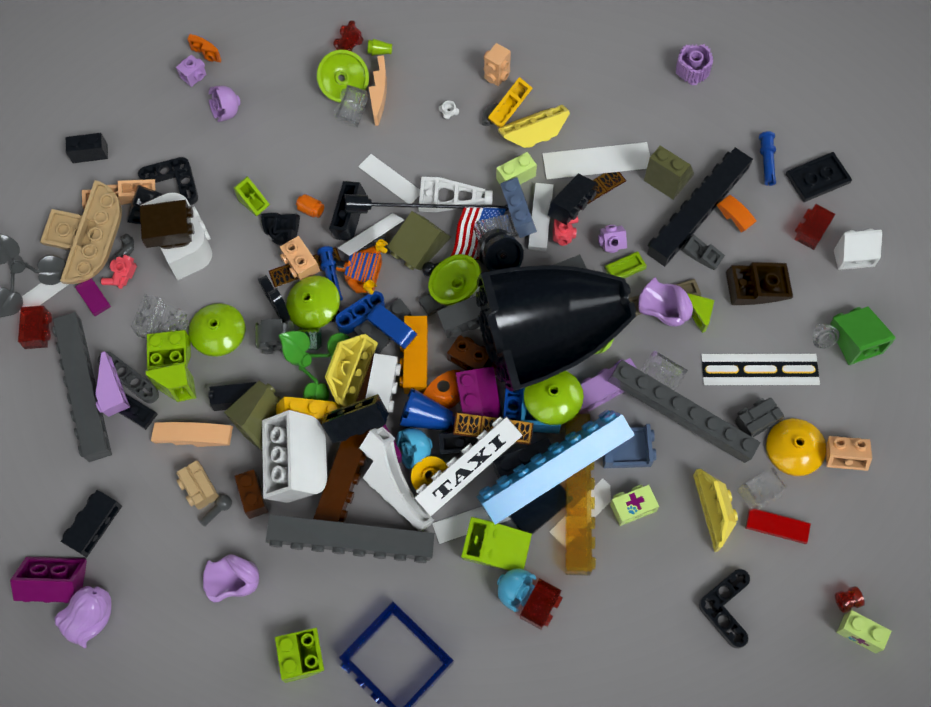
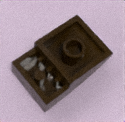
(758, 283)

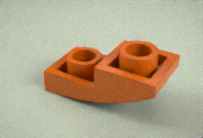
(209, 51)
(737, 212)

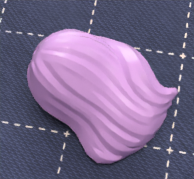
(666, 303)
(230, 578)
(84, 615)

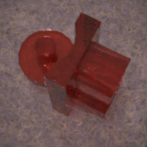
(350, 37)

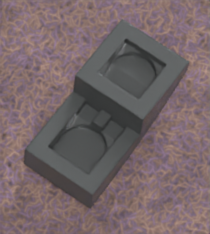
(704, 254)

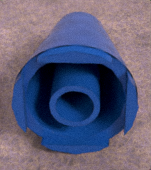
(425, 413)

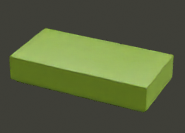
(626, 266)

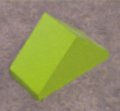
(250, 196)
(701, 310)

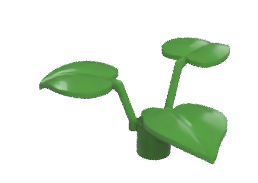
(294, 347)

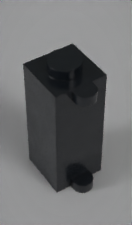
(225, 396)

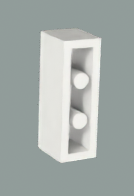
(383, 379)

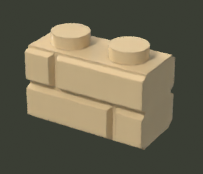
(197, 485)

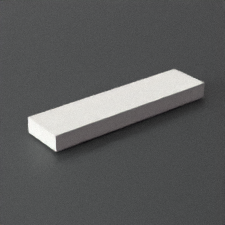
(540, 216)

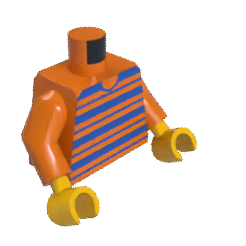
(363, 268)

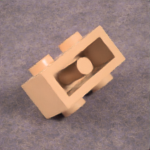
(497, 64)
(299, 259)
(848, 453)

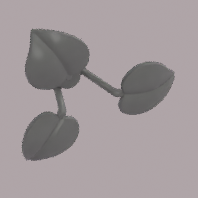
(49, 272)

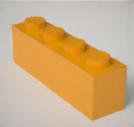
(415, 356)

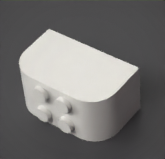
(197, 253)
(293, 456)

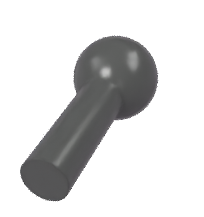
(223, 503)

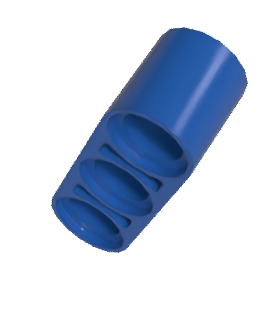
(350, 313)
(391, 326)
(513, 398)

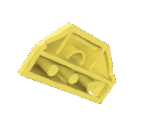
(536, 127)
(349, 368)
(716, 507)

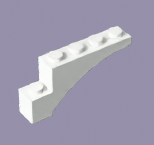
(387, 478)

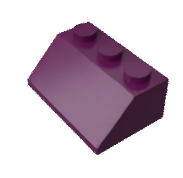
(478, 392)
(48, 579)

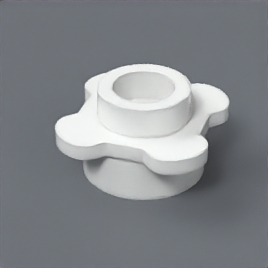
(448, 105)

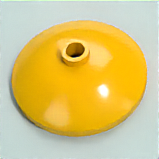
(791, 457)

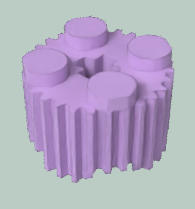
(694, 63)

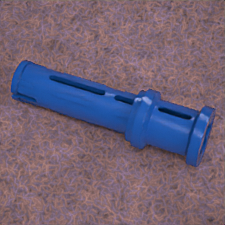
(768, 150)
(328, 265)

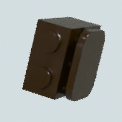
(166, 224)

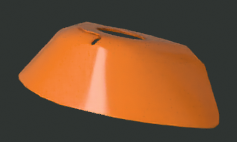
(444, 398)

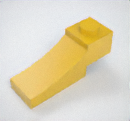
(510, 103)

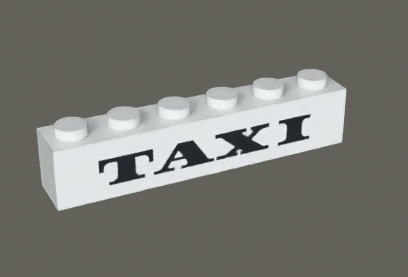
(467, 466)

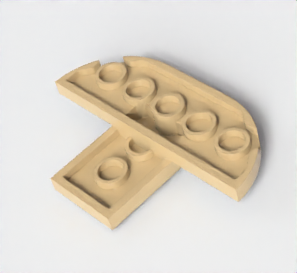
(85, 235)

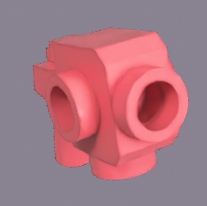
(564, 233)
(123, 271)

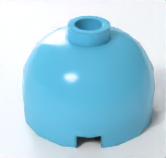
(414, 446)
(515, 588)

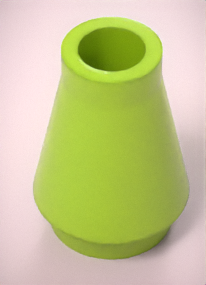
(378, 47)

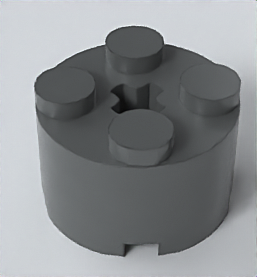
(268, 333)

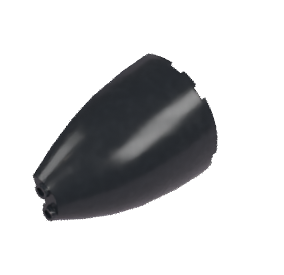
(548, 318)

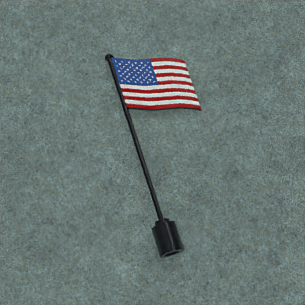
(465, 239)

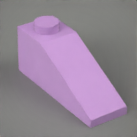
(109, 388)

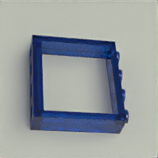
(412, 627)

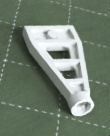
(430, 192)

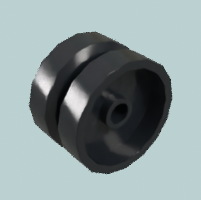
(499, 250)

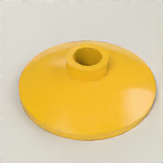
(429, 463)

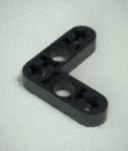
(179, 174)
(275, 298)
(719, 603)

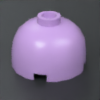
(223, 102)

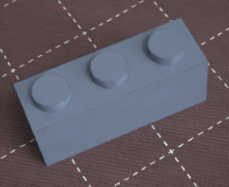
(518, 207)

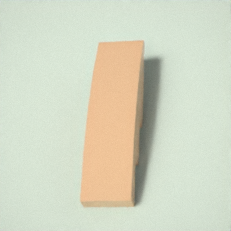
(378, 92)
(124, 190)
(192, 434)

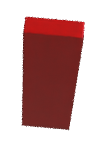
(778, 526)

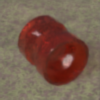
(849, 599)

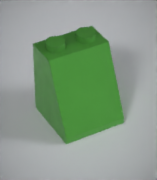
(861, 334)

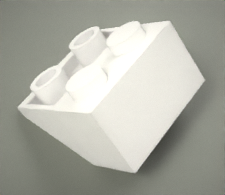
(858, 249)

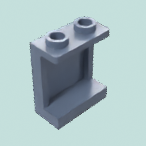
(633, 452)

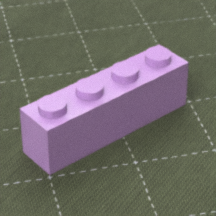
(599, 390)

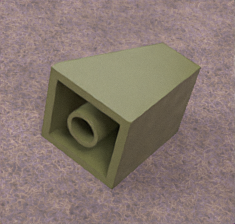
(667, 172)
(417, 241)
(251, 409)

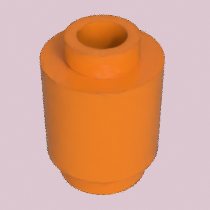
(309, 206)

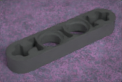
(129, 376)

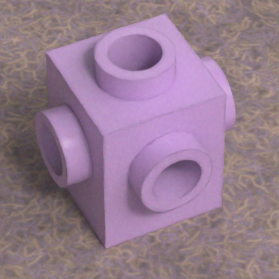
(191, 70)
(612, 238)

